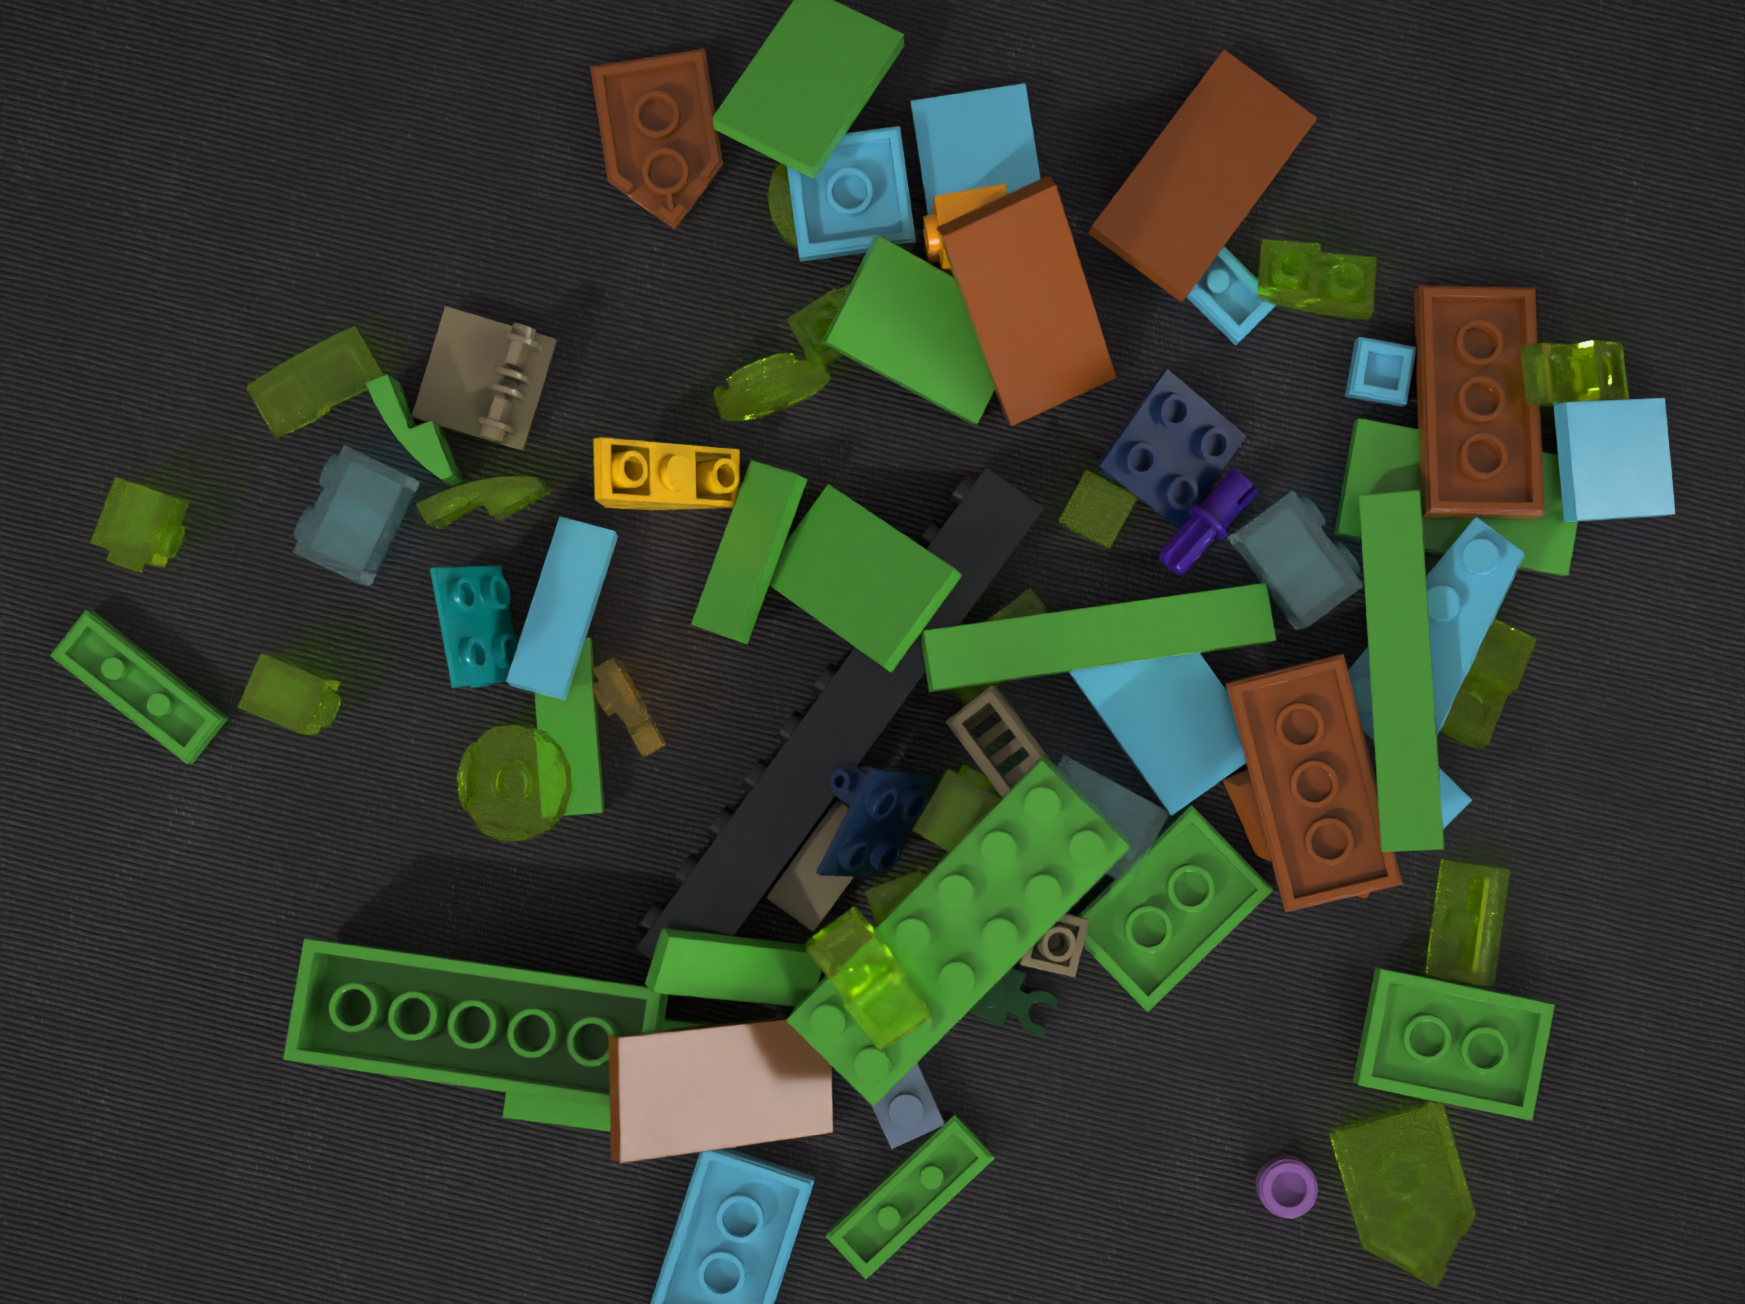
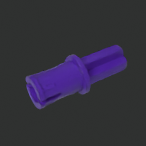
(1207, 522)

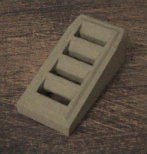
(974, 714)

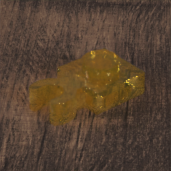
(619, 694)

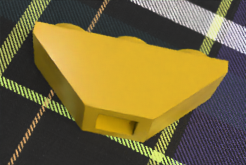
(664, 475)

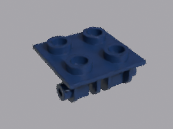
(1171, 449)
(877, 821)

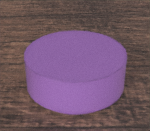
(1286, 1186)

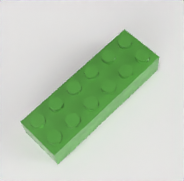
(972, 919)
(462, 1021)

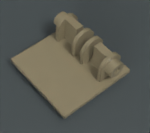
(484, 377)

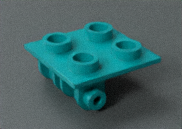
(475, 623)

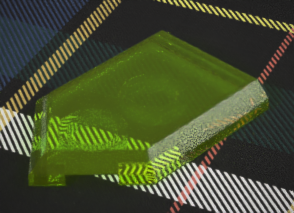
(1406, 1187)

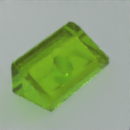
(1467, 922)

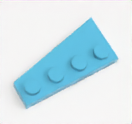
(1462, 604)

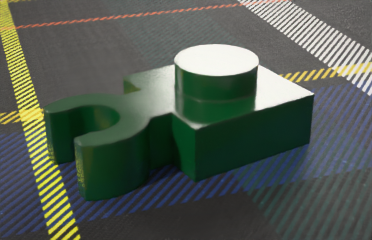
(1008, 997)

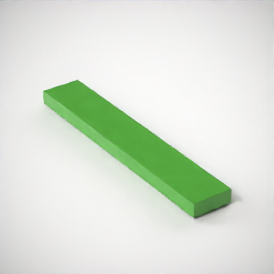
(1097, 637)
(1401, 672)

